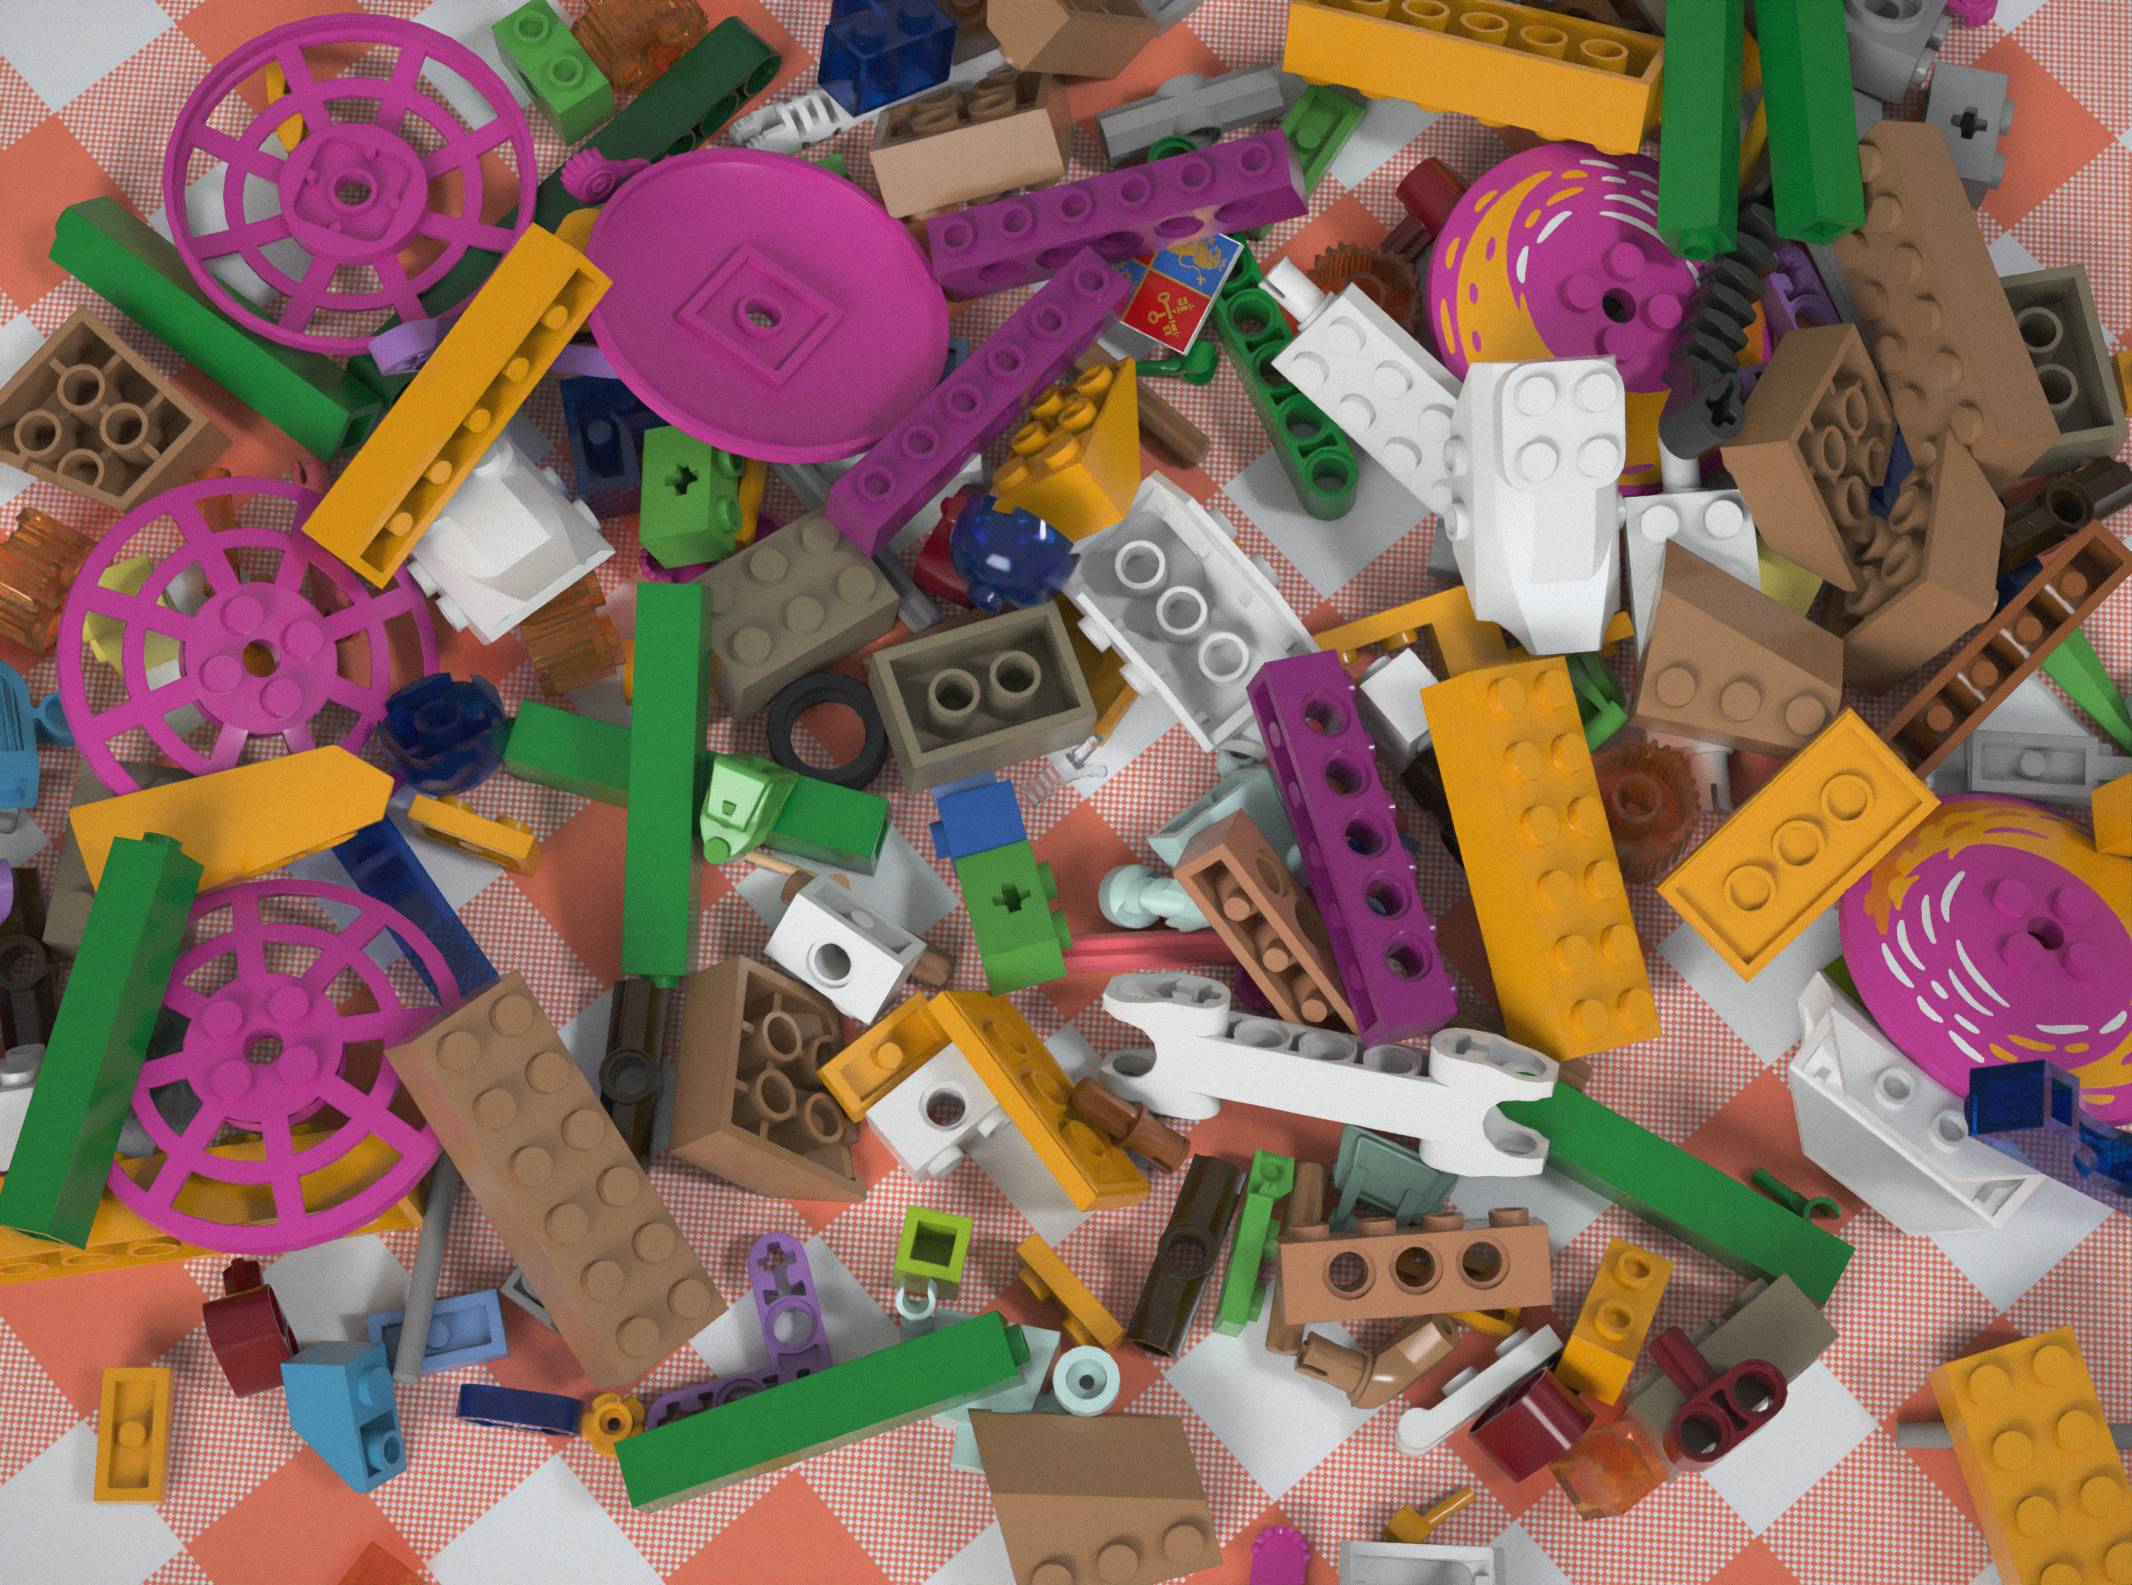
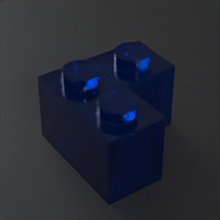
(884, 51)
(605, 442)

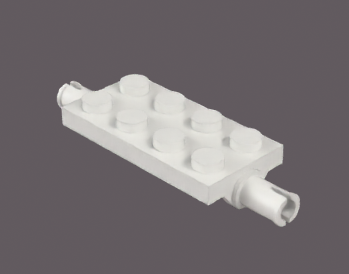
(1369, 380)
(1716, 529)

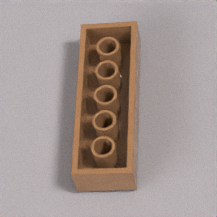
(1940, 310)
(557, 1180)

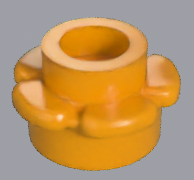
(610, 1406)

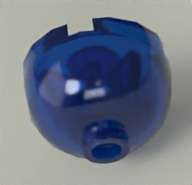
(1008, 556)
(445, 733)

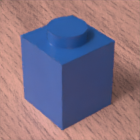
(976, 822)

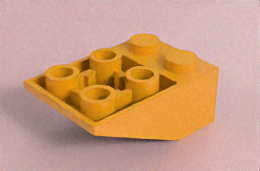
(1077, 454)

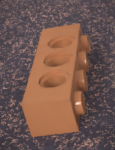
(1266, 922)
(1515, 1279)

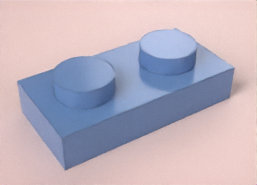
(460, 1333)

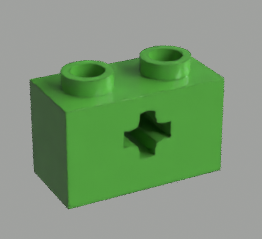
(554, 71)
(688, 499)
(1012, 917)

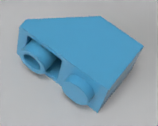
(347, 1410)

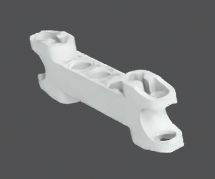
(1431, 1094)

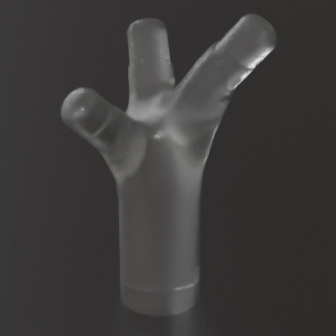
(1063, 769)

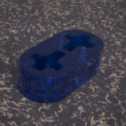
(519, 1410)

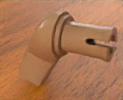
(1387, 1369)

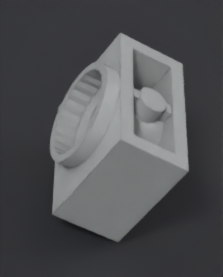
(1891, 43)

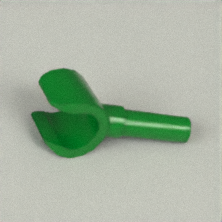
(1195, 368)
(1793, 1200)

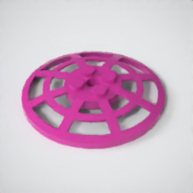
(340, 157)
(219, 632)
(291, 1086)

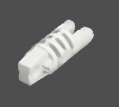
(799, 122)

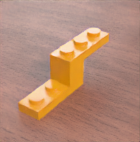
(1451, 633)

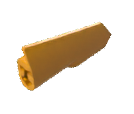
(244, 816)

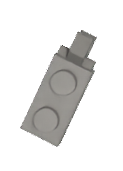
(2040, 766)

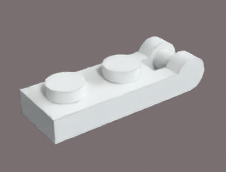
(1473, 1392)

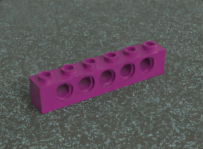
(1119, 215)
(977, 401)
(1382, 1002)

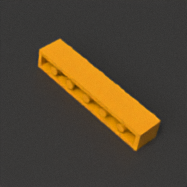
(457, 405)

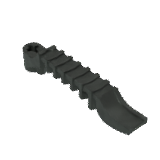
(1705, 390)

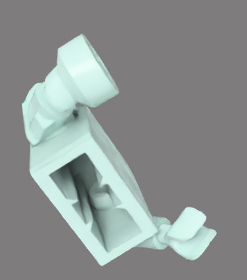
(1138, 896)
(1083, 1379)

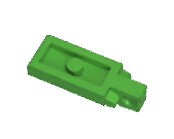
(1318, 131)
(1240, 1294)

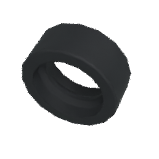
(830, 688)

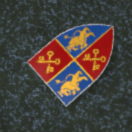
(1177, 289)

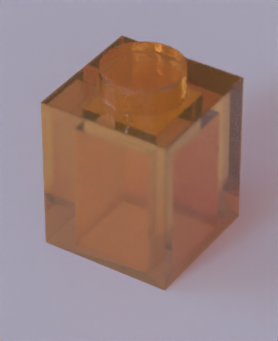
(1608, 1470)

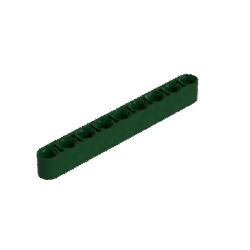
(666, 118)

